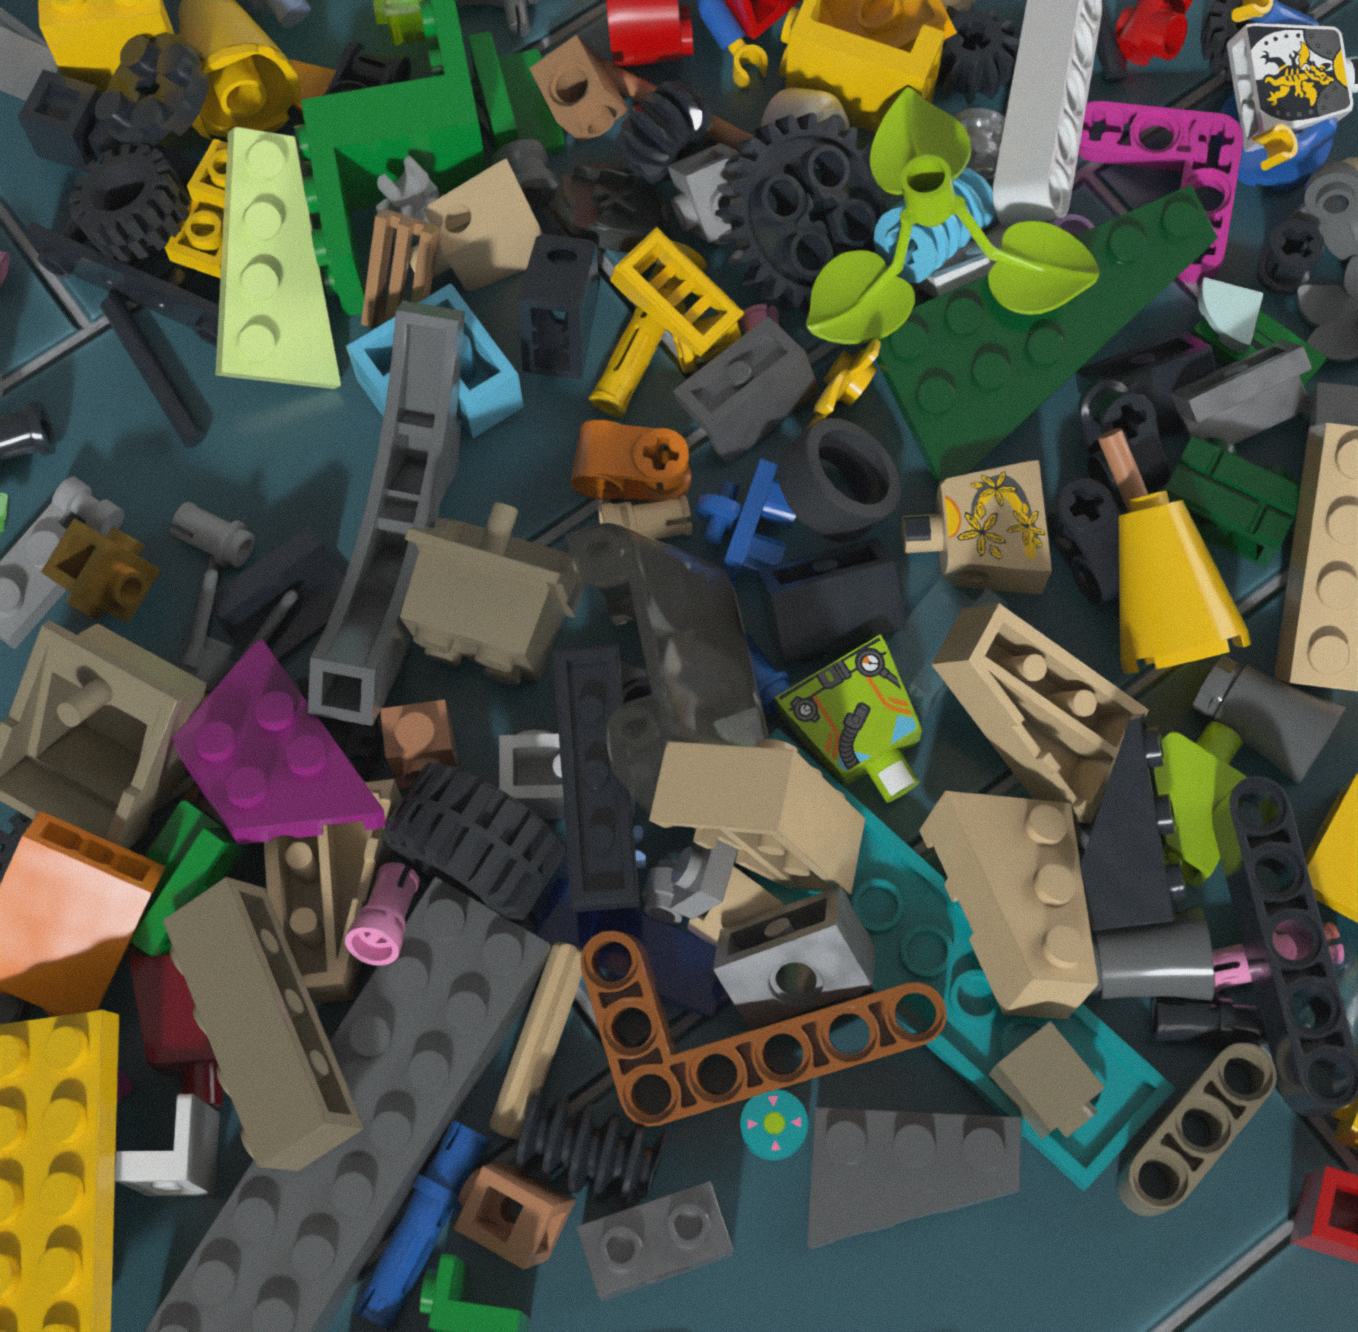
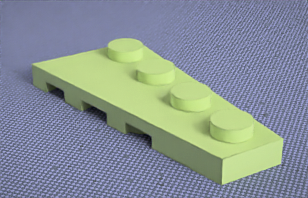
(270, 282)

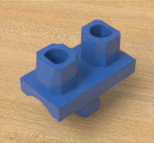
(764, 501)

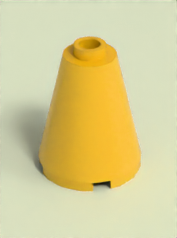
(247, 72)
(1170, 589)

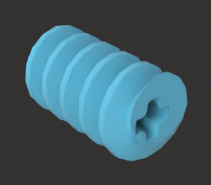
(934, 245)

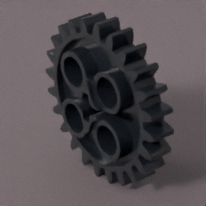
(770, 239)

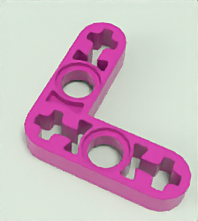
(1185, 153)

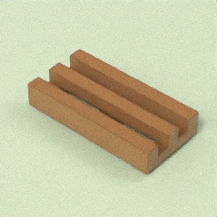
(384, 224)

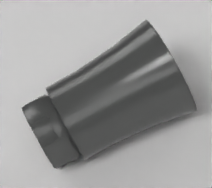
(1269, 715)
(1156, 959)

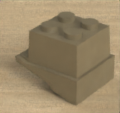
(488, 596)
(95, 732)

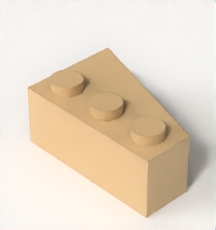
(765, 806)

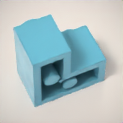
(487, 379)

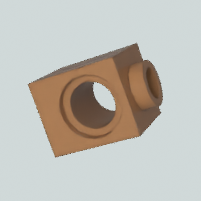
(565, 75)

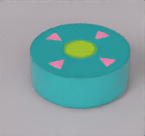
(774, 1125)

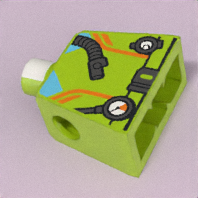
(857, 719)

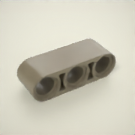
(1222, 1111)

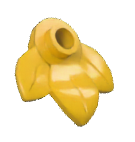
(847, 379)

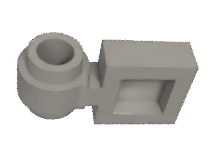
(688, 884)

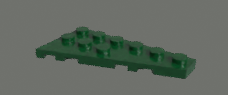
(978, 370)

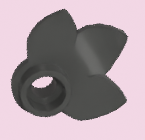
(1333, 207)
(1333, 314)

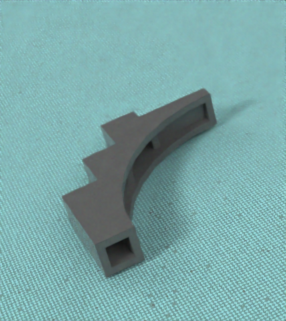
(412, 472)

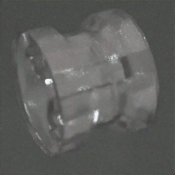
(985, 135)

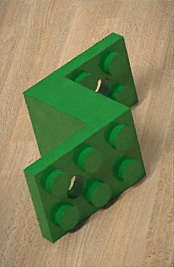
(370, 132)

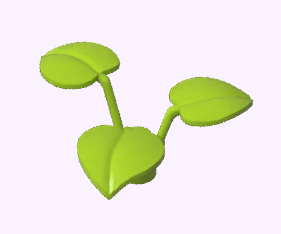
(919, 156)

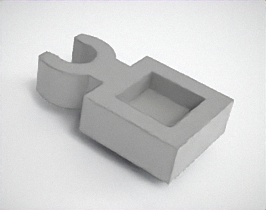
(408, 194)

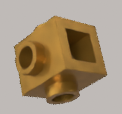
(112, 578)

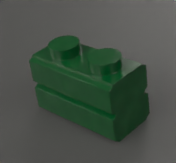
(1235, 500)

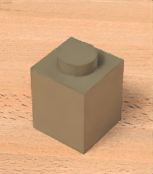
(1048, 1083)

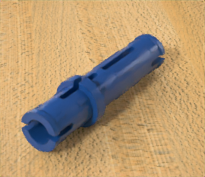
(421, 1225)

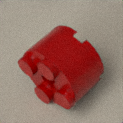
(649, 31)

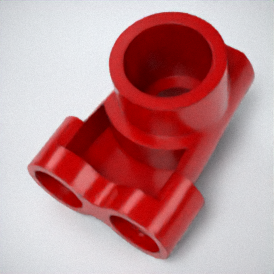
(1152, 30)

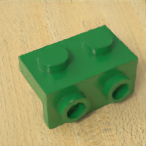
(444, 1297)

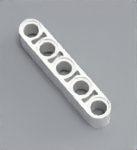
(1046, 110)

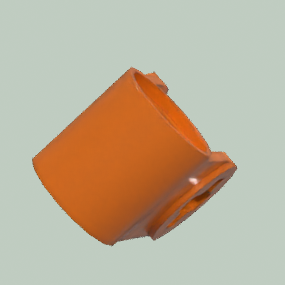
(627, 462)

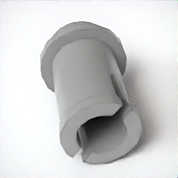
(224, 540)

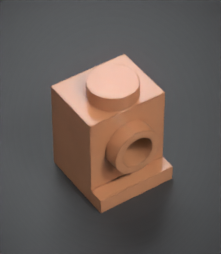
(417, 737)
(489, 1220)

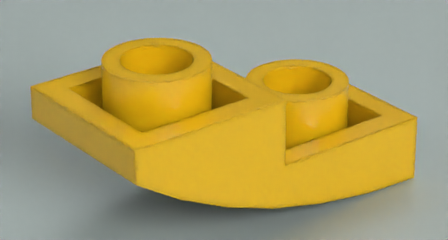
(201, 236)

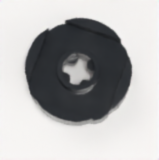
(130, 103)

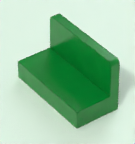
(512, 96)
(196, 857)

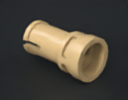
(651, 519)

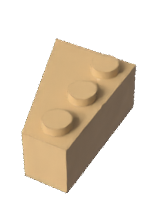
(1037, 706)
(318, 893)
(1022, 895)

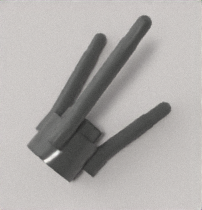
(210, 658)

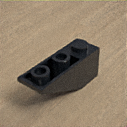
(1127, 854)

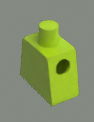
(1197, 780)

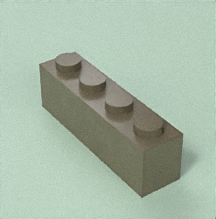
(261, 1026)

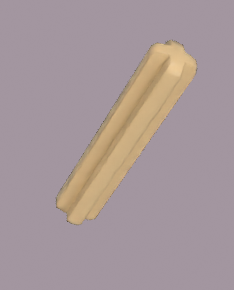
(538, 1038)

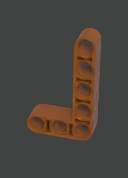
(746, 1049)

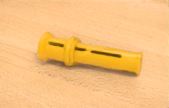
(636, 349)

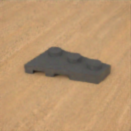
(904, 1166)

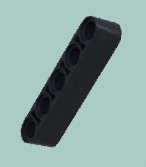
(1276, 977)

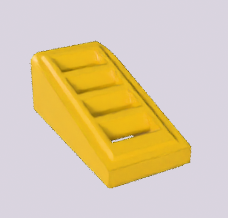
(661, 250)

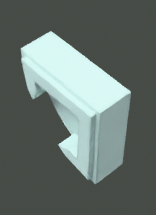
(1230, 312)

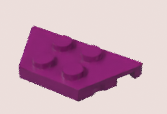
(268, 760)

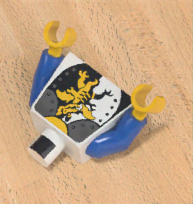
(1288, 81)

